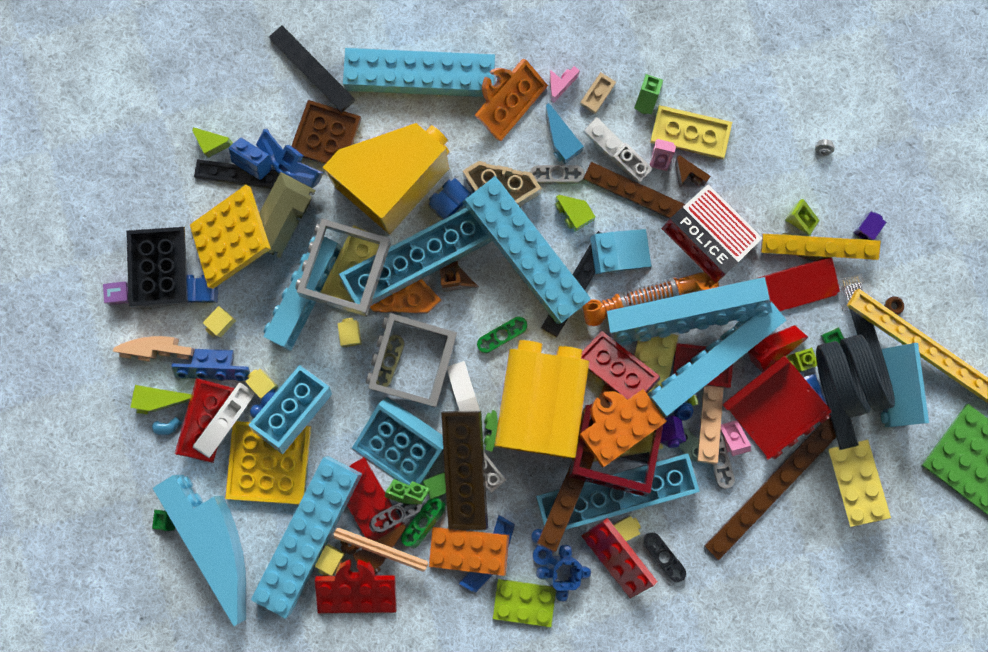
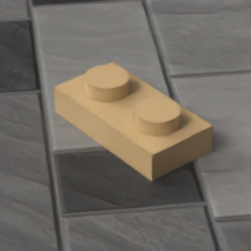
(597, 93)

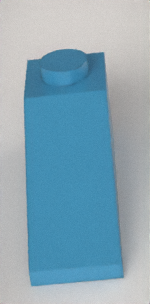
(563, 140)

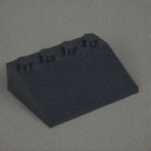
(156, 267)

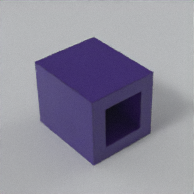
(870, 226)
(672, 432)

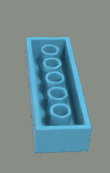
(294, 310)

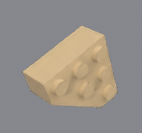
(519, 184)

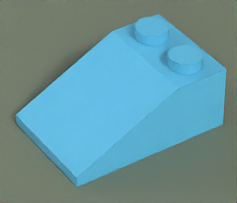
(620, 251)

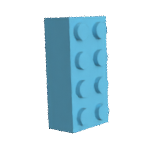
(290, 409)

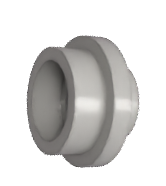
(824, 147)

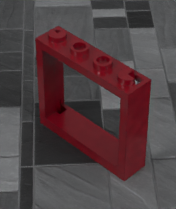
(611, 481)

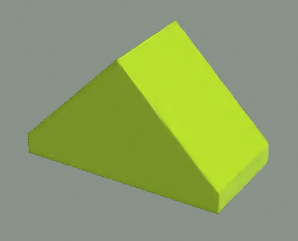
(211, 142)
(802, 217)

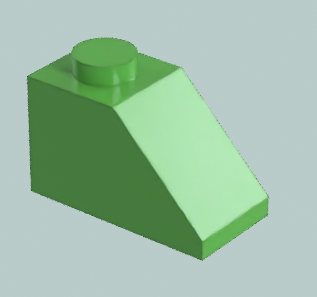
(648, 94)

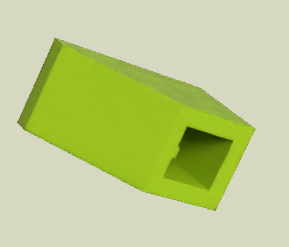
(575, 210)

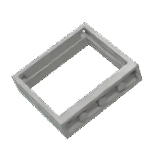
(314, 247)
(442, 367)

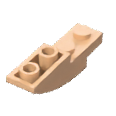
(149, 346)

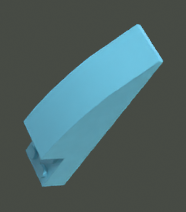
(211, 539)

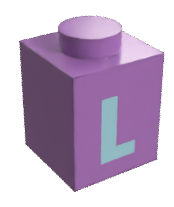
(115, 293)

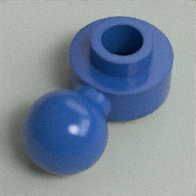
(258, 407)
(535, 536)

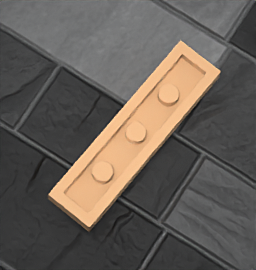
(710, 424)

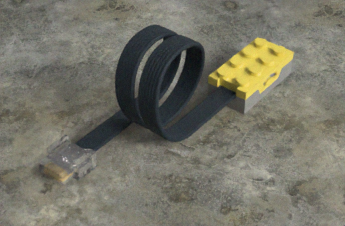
(853, 383)

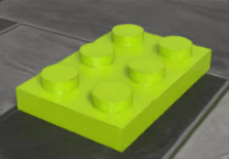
(524, 603)

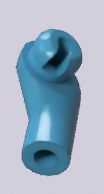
(164, 428)

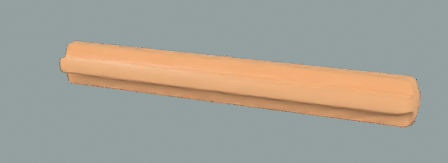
(380, 549)

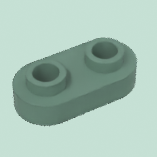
(690, 444)

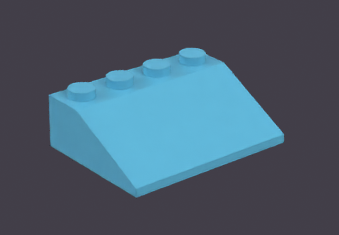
(908, 387)
(399, 443)

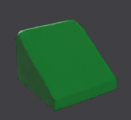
(162, 521)

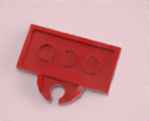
(356, 591)

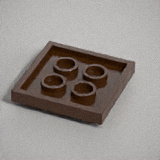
(324, 131)

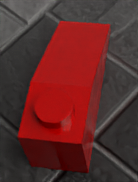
(776, 346)

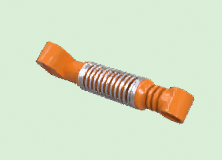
(596, 311)

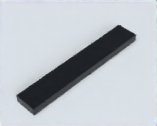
(312, 68)
(232, 174)
(583, 274)

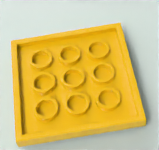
(229, 237)
(263, 472)

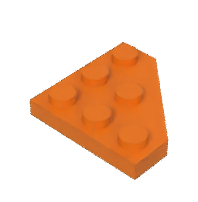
(412, 299)

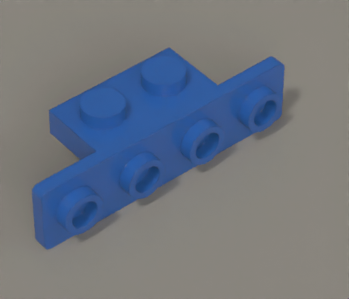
(211, 365)

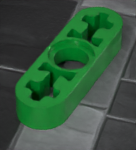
(503, 327)
(418, 537)

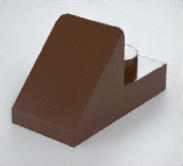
(685, 168)

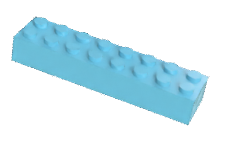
(416, 72)
(526, 250)
(418, 256)
(690, 311)
(710, 364)
(671, 480)
(306, 536)

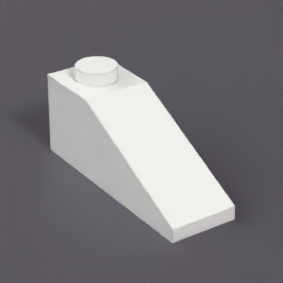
(462, 387)

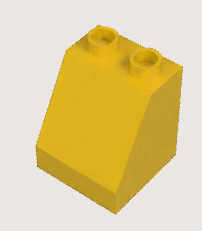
(390, 172)

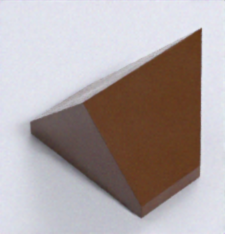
(455, 278)

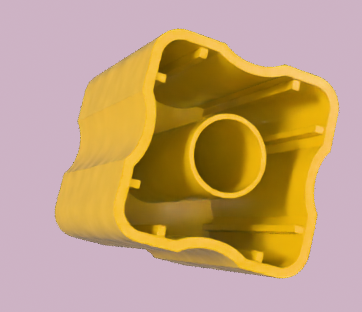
(542, 400)

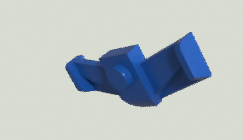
(288, 160)
(474, 580)

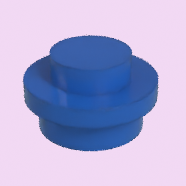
(684, 411)

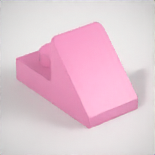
(558, 85)
(662, 154)
(735, 438)

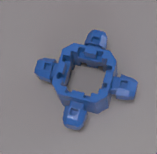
(577, 570)

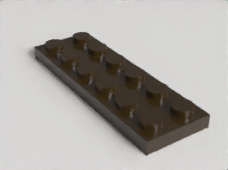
(464, 470)

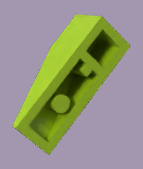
(154, 399)

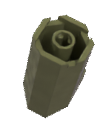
(281, 209)

